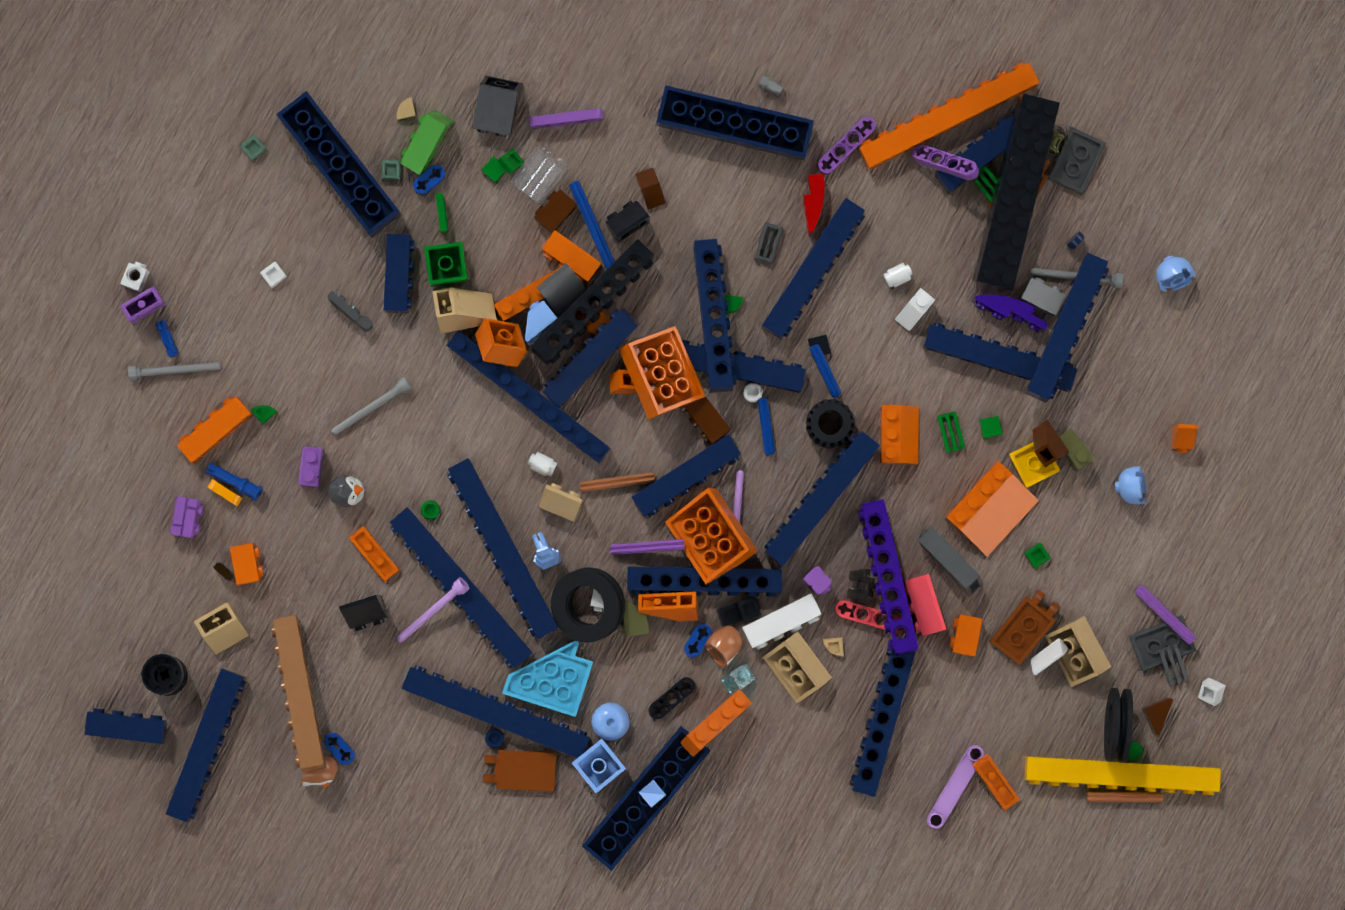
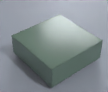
(253, 147)
(390, 170)

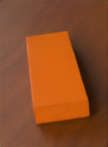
(374, 554)
(996, 782)

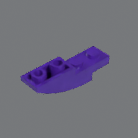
(1004, 306)

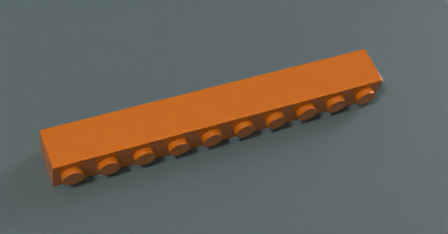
(948, 116)

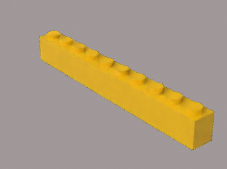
(1122, 774)

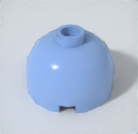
(1174, 273)
(1131, 485)
(610, 721)

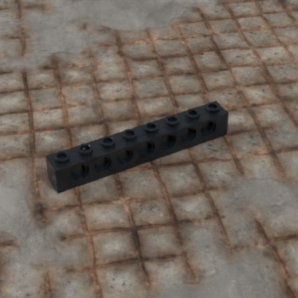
(636, 252)

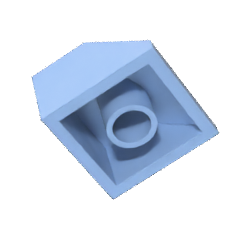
(538, 321)
(599, 765)

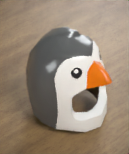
(344, 491)

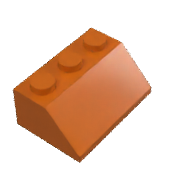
(899, 434)

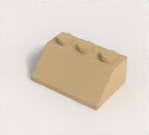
(1084, 654)
(797, 667)

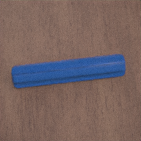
(825, 370)
(766, 427)

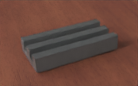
(773, 227)
(1177, 679)

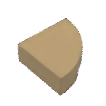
(406, 110)
(834, 646)

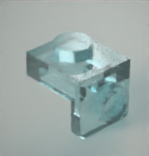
(738, 678)

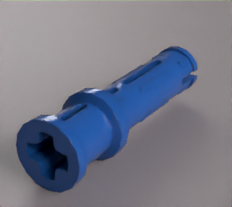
(242, 485)

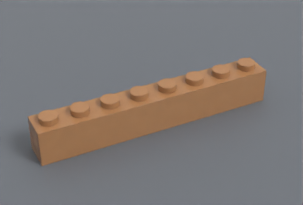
(299, 693)

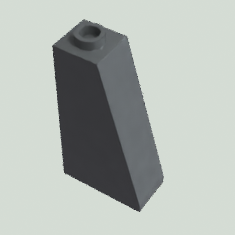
(950, 561)

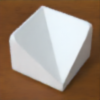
(1211, 691)

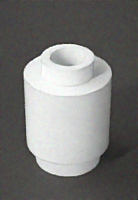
(898, 275)
(542, 464)

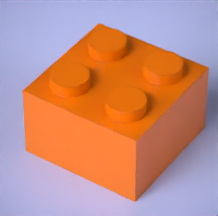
(500, 342)

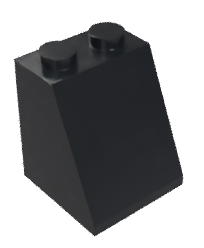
(497, 106)

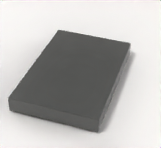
(1076, 161)
(562, 289)
(1150, 640)

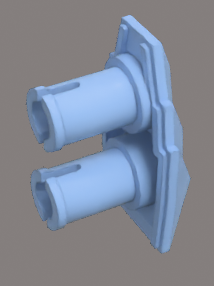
(545, 556)

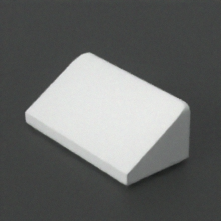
(1048, 656)

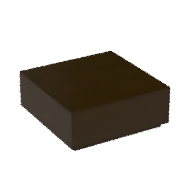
(224, 571)

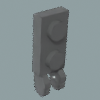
(349, 311)

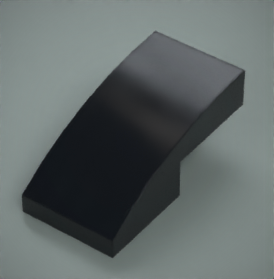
(738, 612)

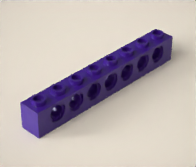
(878, 510)

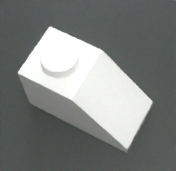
(914, 309)

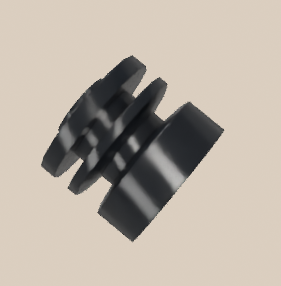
(153, 673)

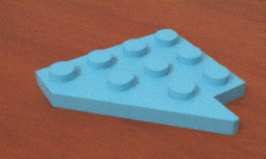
(552, 681)

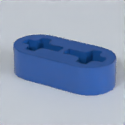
(426, 176)
(693, 638)
(336, 751)

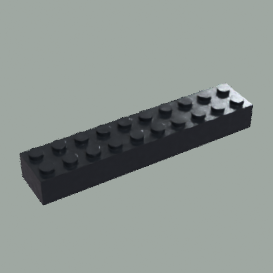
(1016, 191)

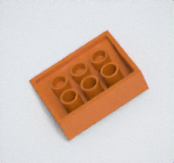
(661, 372)
(991, 508)
(711, 535)

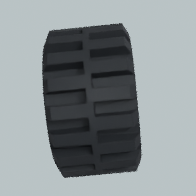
(838, 408)

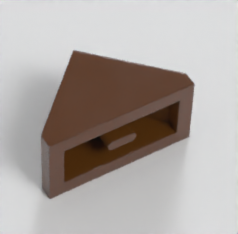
(650, 188)
(1157, 713)

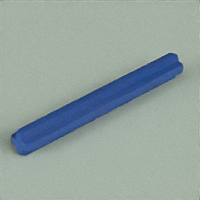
(592, 223)

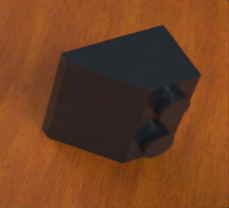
(627, 221)

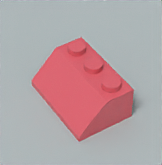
(924, 605)

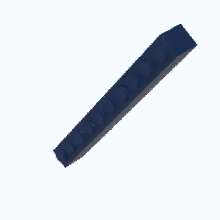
(530, 398)
(503, 549)
(473, 601)
(494, 712)

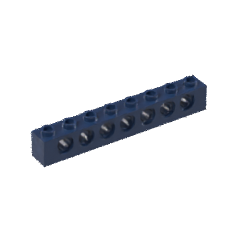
(702, 250)
(773, 577)
(897, 692)

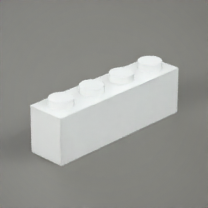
(781, 621)

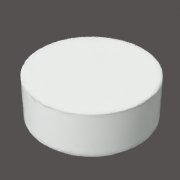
(752, 392)

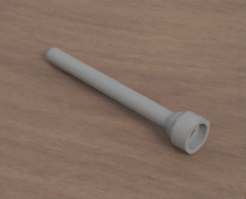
(1115, 279)
(136, 372)
(401, 387)

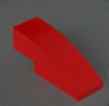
(814, 201)

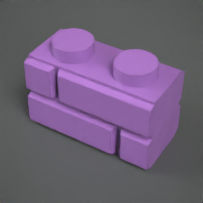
(143, 305)
(311, 466)
(186, 517)
(819, 583)

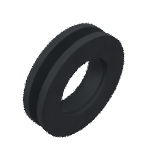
(565, 616)
(1118, 725)

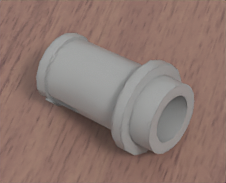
(771, 85)

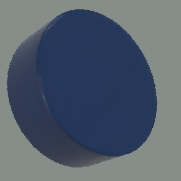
(1075, 240)
(494, 738)

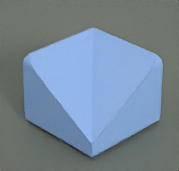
(652, 793)

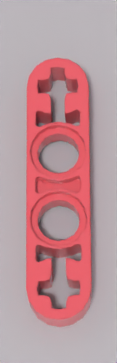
(870, 620)

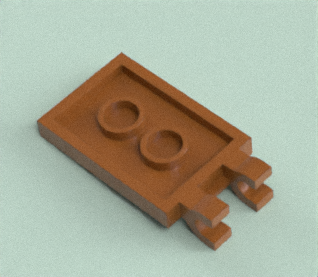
(1025, 627)
(522, 770)

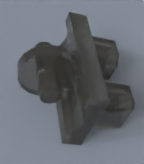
(864, 588)

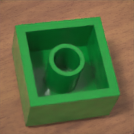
(446, 264)

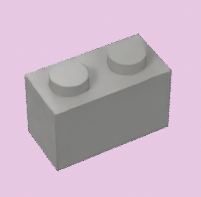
(1043, 297)

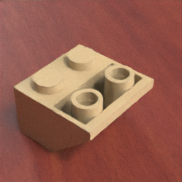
(560, 502)
(221, 628)

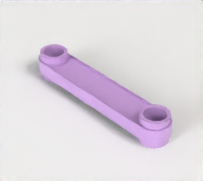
(954, 787)

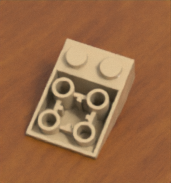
(462, 308)

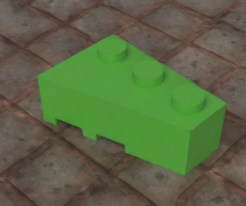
(425, 141)

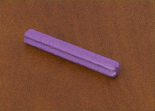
(643, 547)
(1165, 614)

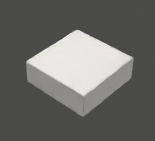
(273, 274)

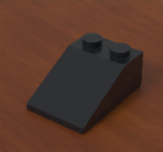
(364, 612)

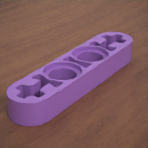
(566, 118)
(846, 145)
(943, 164)

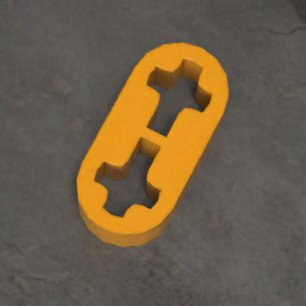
(224, 492)

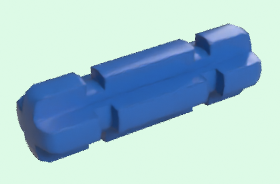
(166, 338)

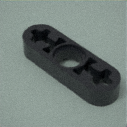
(686, 693)

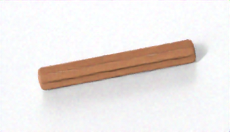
(617, 482)
(1124, 797)

